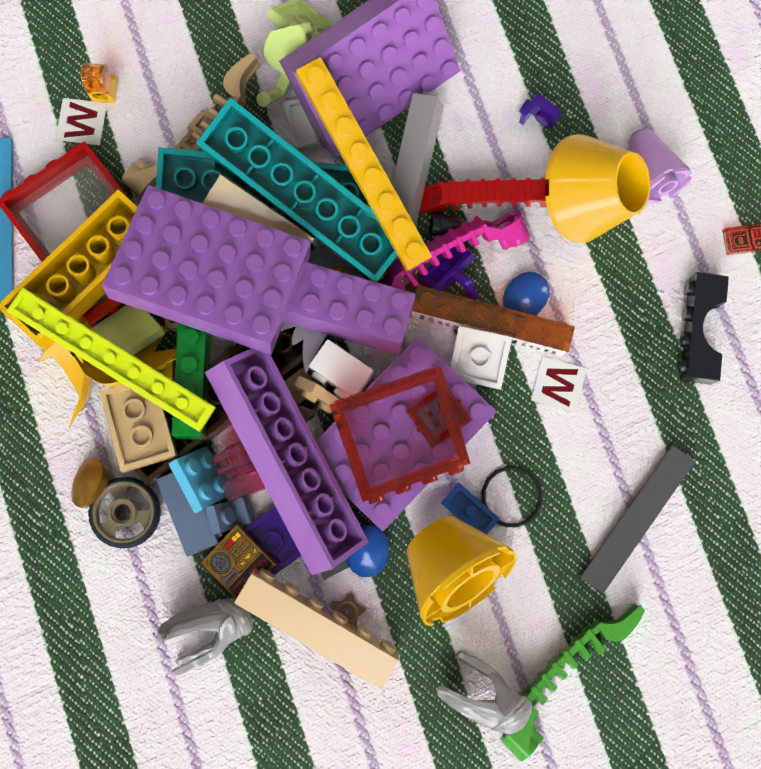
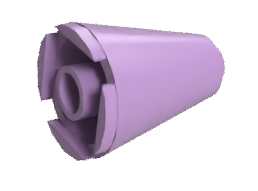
(665, 168)

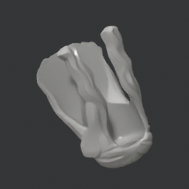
(220, 616)
(504, 714)

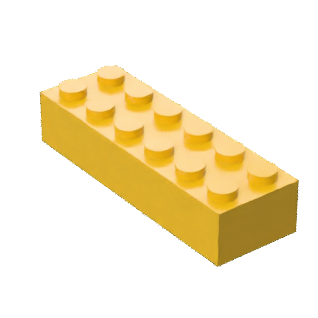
(77, 268)

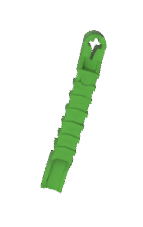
(526, 741)

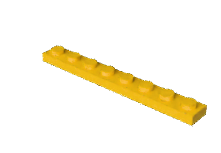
(363, 163)

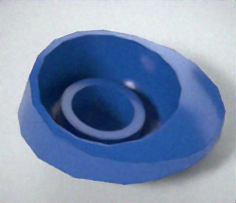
(527, 293)
(373, 556)

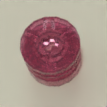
(244, 475)

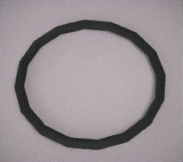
(537, 486)

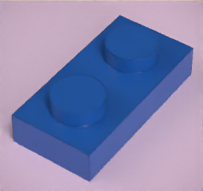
(469, 509)

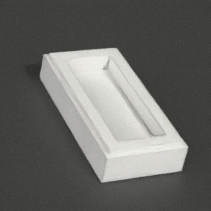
(300, 129)

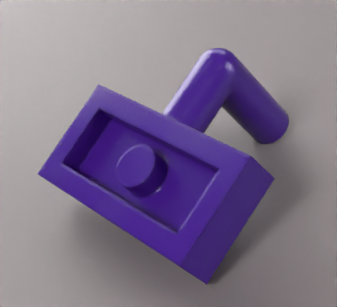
(448, 270)

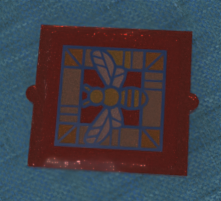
(430, 419)

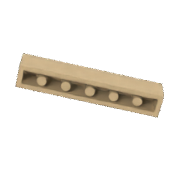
(318, 628)

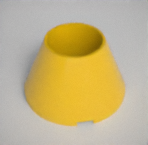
(594, 187)
(455, 568)

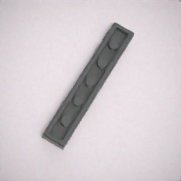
(636, 519)

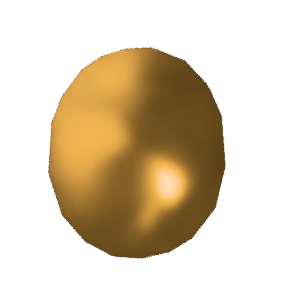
(89, 482)

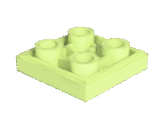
(129, 329)

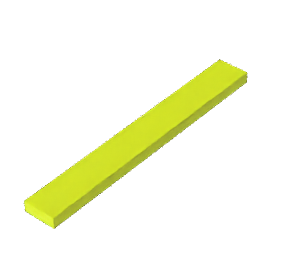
(111, 359)

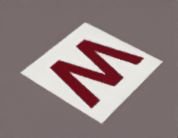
(81, 121)
(558, 384)

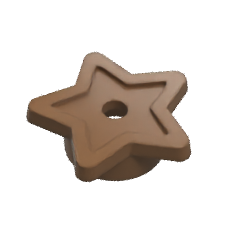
(349, 603)

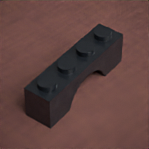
(699, 360)

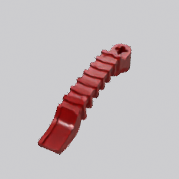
(484, 192)

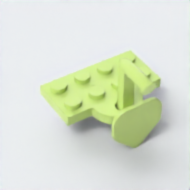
(296, 26)

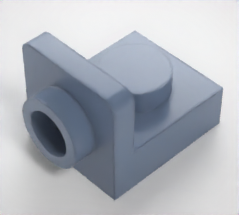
(227, 515)

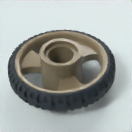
(148, 518)

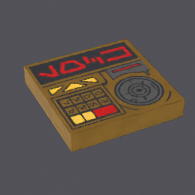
(236, 558)

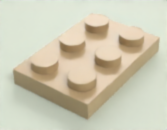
(136, 428)

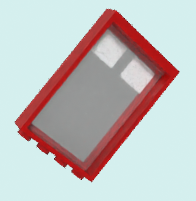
(57, 203)

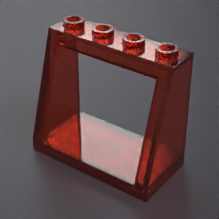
(425, 475)

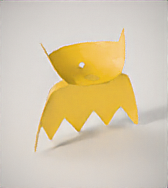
(82, 372)

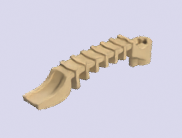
(235, 83)

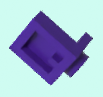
(542, 109)

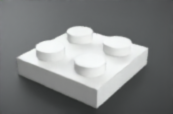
(481, 356)

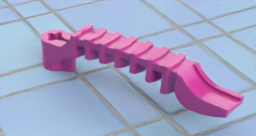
(508, 230)

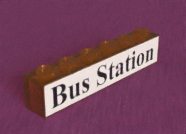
(525, 329)

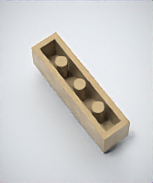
(235, 199)

